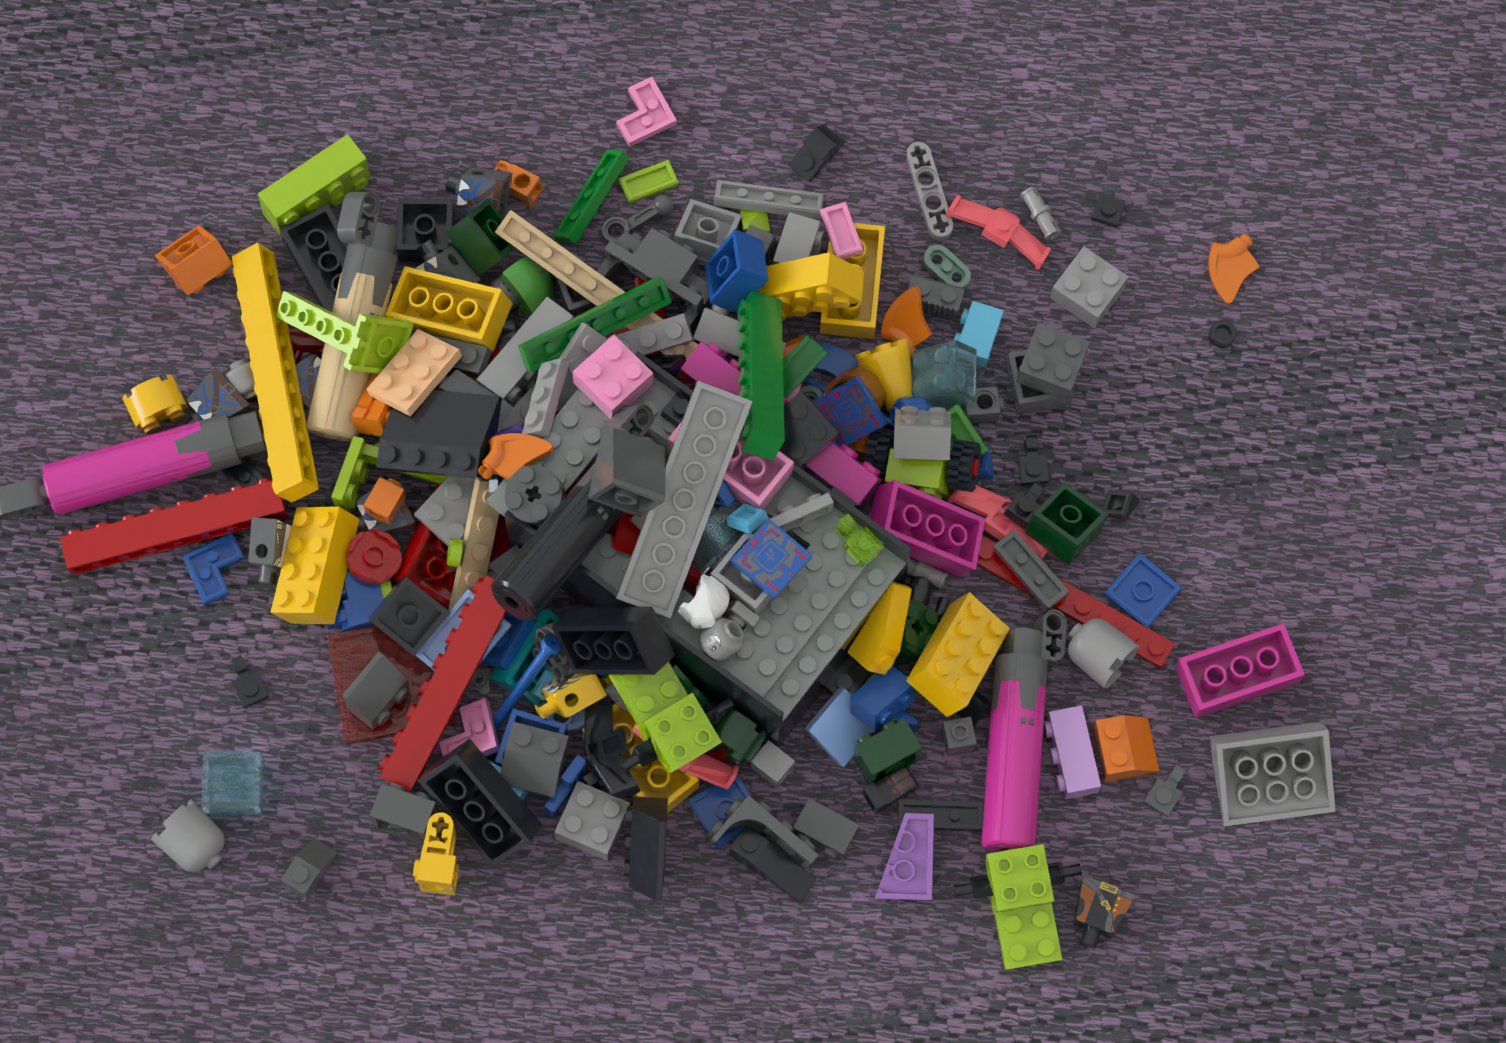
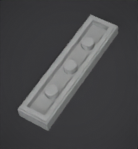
(768, 199)

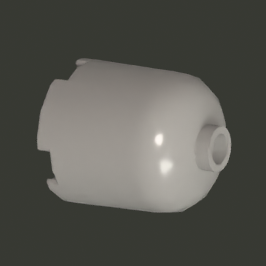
(1100, 650)
(191, 838)

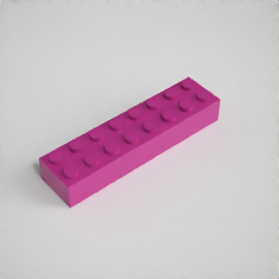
(834, 464)

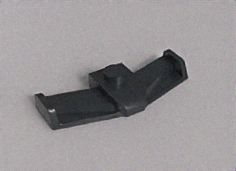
(607, 748)

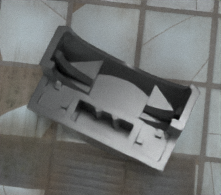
(660, 257)

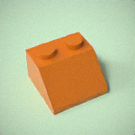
(194, 260)
(1125, 747)

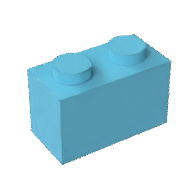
(980, 329)

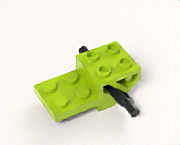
(668, 719)
(1022, 903)

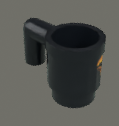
(922, 592)

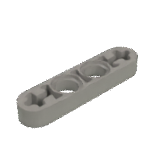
(926, 192)

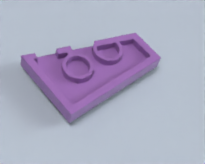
(911, 860)

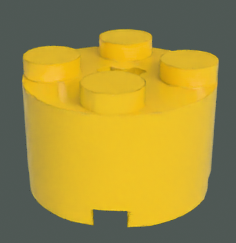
(154, 403)

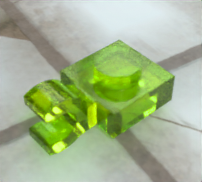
(860, 544)

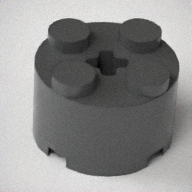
(529, 481)

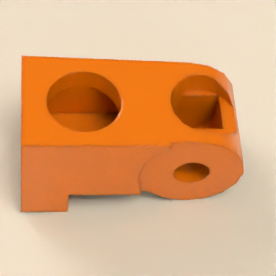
(523, 185)

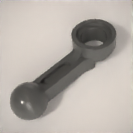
(661, 206)

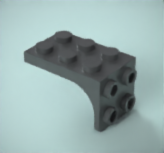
(758, 817)

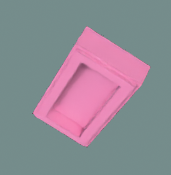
(841, 231)

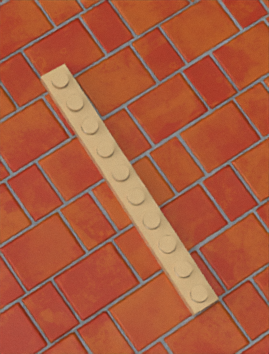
(573, 271)

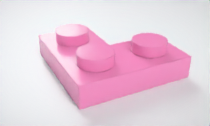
(653, 113)
(478, 727)

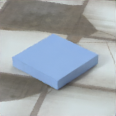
(837, 728)

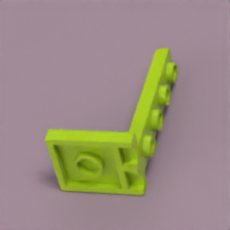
(368, 343)
(355, 472)

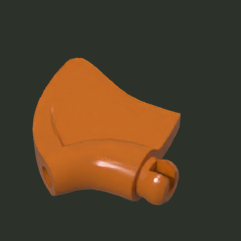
(1230, 266)
(906, 320)
(511, 452)

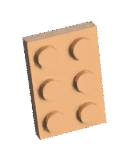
(414, 372)

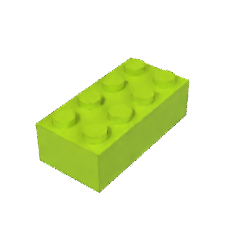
(315, 184)

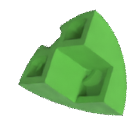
(529, 283)

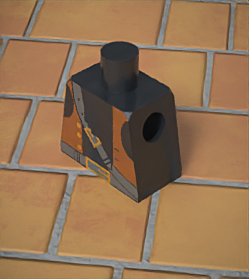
(1100, 910)

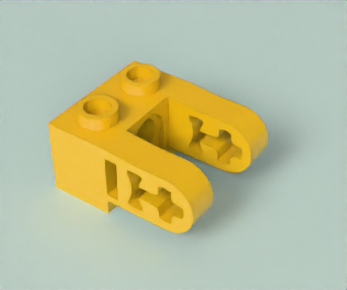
(438, 866)

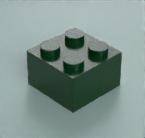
(477, 238)
(1066, 523)
(886, 751)

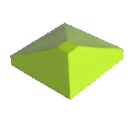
(754, 218)

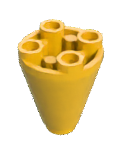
(892, 367)

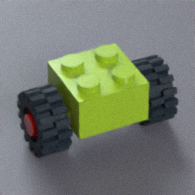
(926, 475)

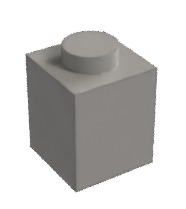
(772, 764)

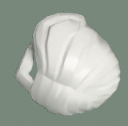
(707, 605)

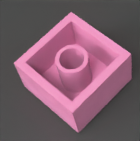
(613, 377)

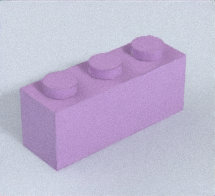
(1072, 752)

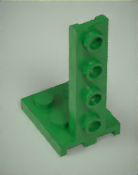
(801, 363)

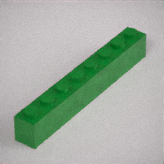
(761, 374)

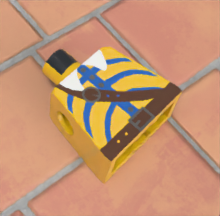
(569, 695)

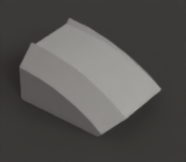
(705, 228)

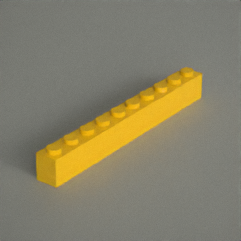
(274, 374)

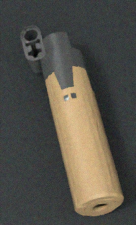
(361, 289)

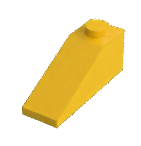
(883, 631)

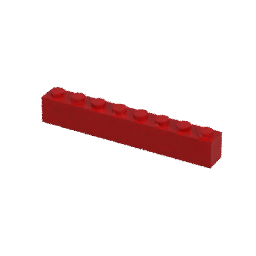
(171, 527)
(445, 689)

